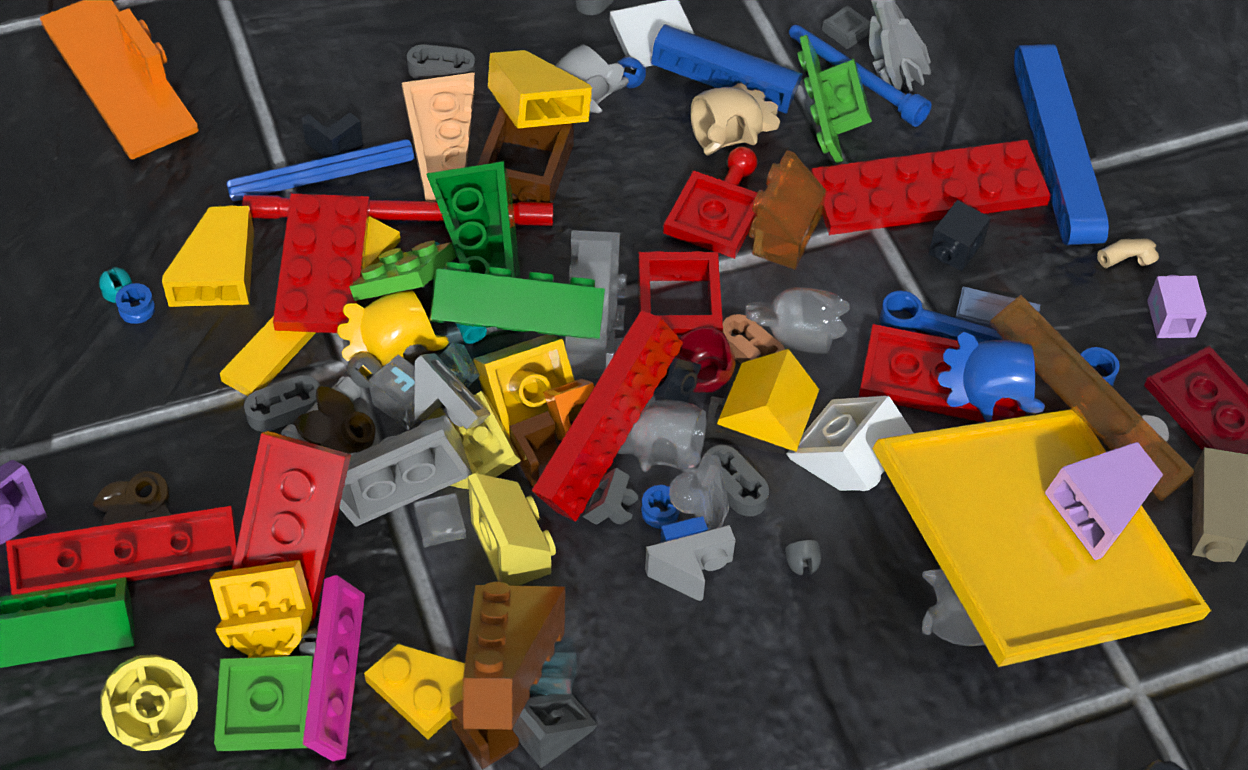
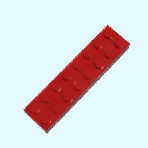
(608, 416)
(124, 550)

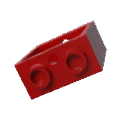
(682, 267)

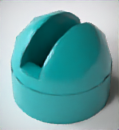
(106, 286)

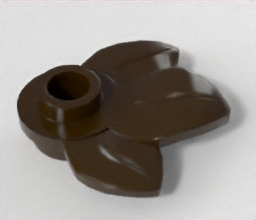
(333, 421)
(123, 502)

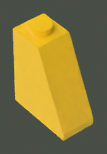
(537, 91)
(214, 261)

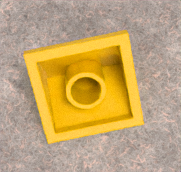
(771, 400)

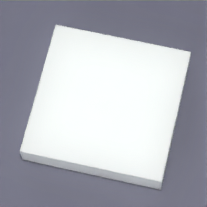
(640, 25)

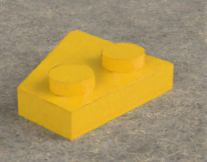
(418, 686)

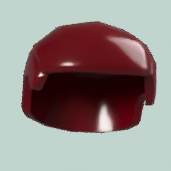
(714, 353)

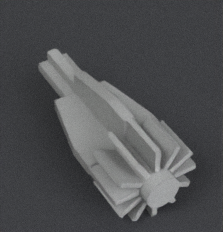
(896, 46)

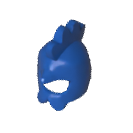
(989, 372)

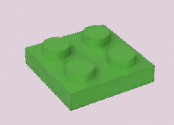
(401, 270)
(262, 703)

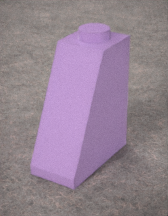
(1103, 494)

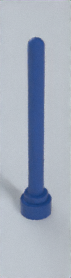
(912, 107)

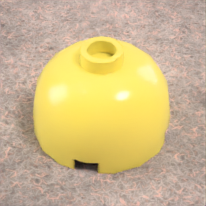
(148, 702)

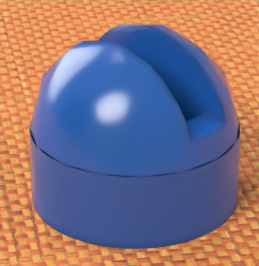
(638, 78)

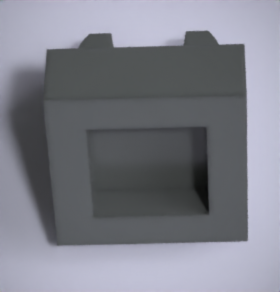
(608, 497)

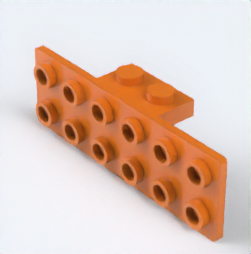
(121, 74)

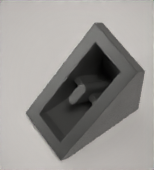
(552, 726)

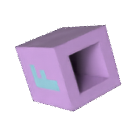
(1176, 306)

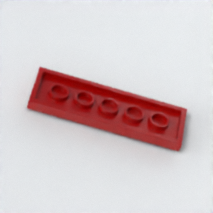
(928, 185)

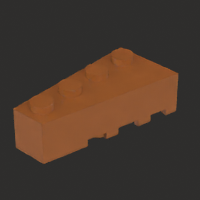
(506, 647)

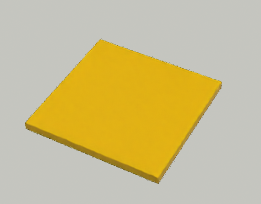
(1012, 552)

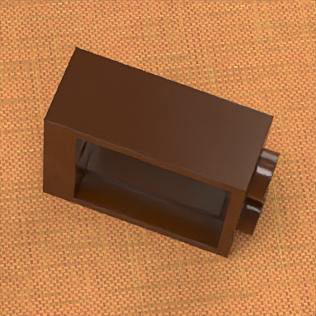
(552, 138)

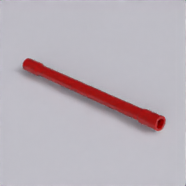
(276, 207)

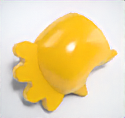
(387, 328)

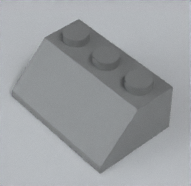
(403, 470)

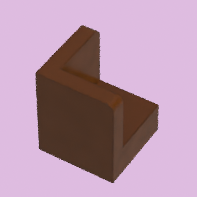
(534, 444)
(483, 744)

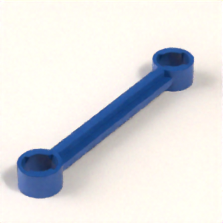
(950, 327)

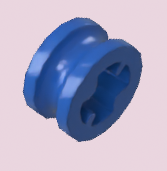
(138, 313)
(653, 515)

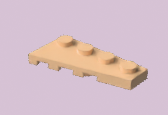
(440, 123)

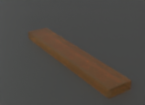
(1089, 392)

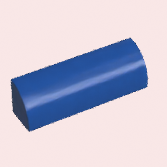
(723, 66)

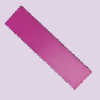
(334, 669)

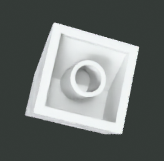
(842, 440)

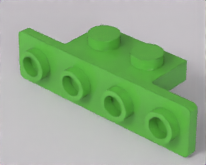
(837, 97)

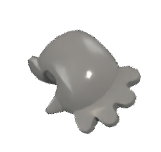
(592, 69)

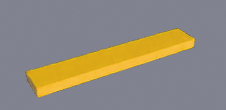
(271, 349)

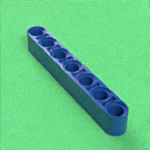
(1060, 145)

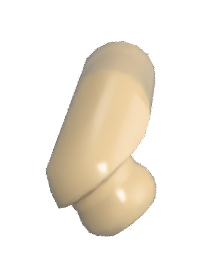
(1126, 248)

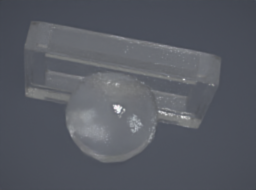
(702, 492)

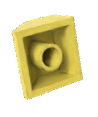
(509, 530)

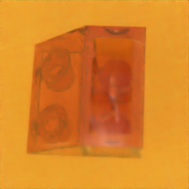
(786, 212)

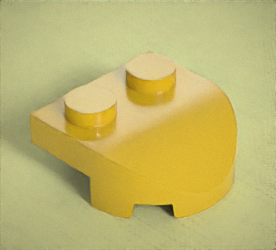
(262, 608)

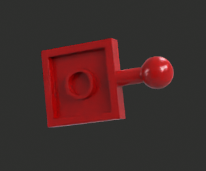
(716, 211)

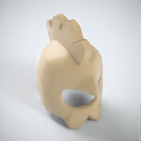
(731, 117)

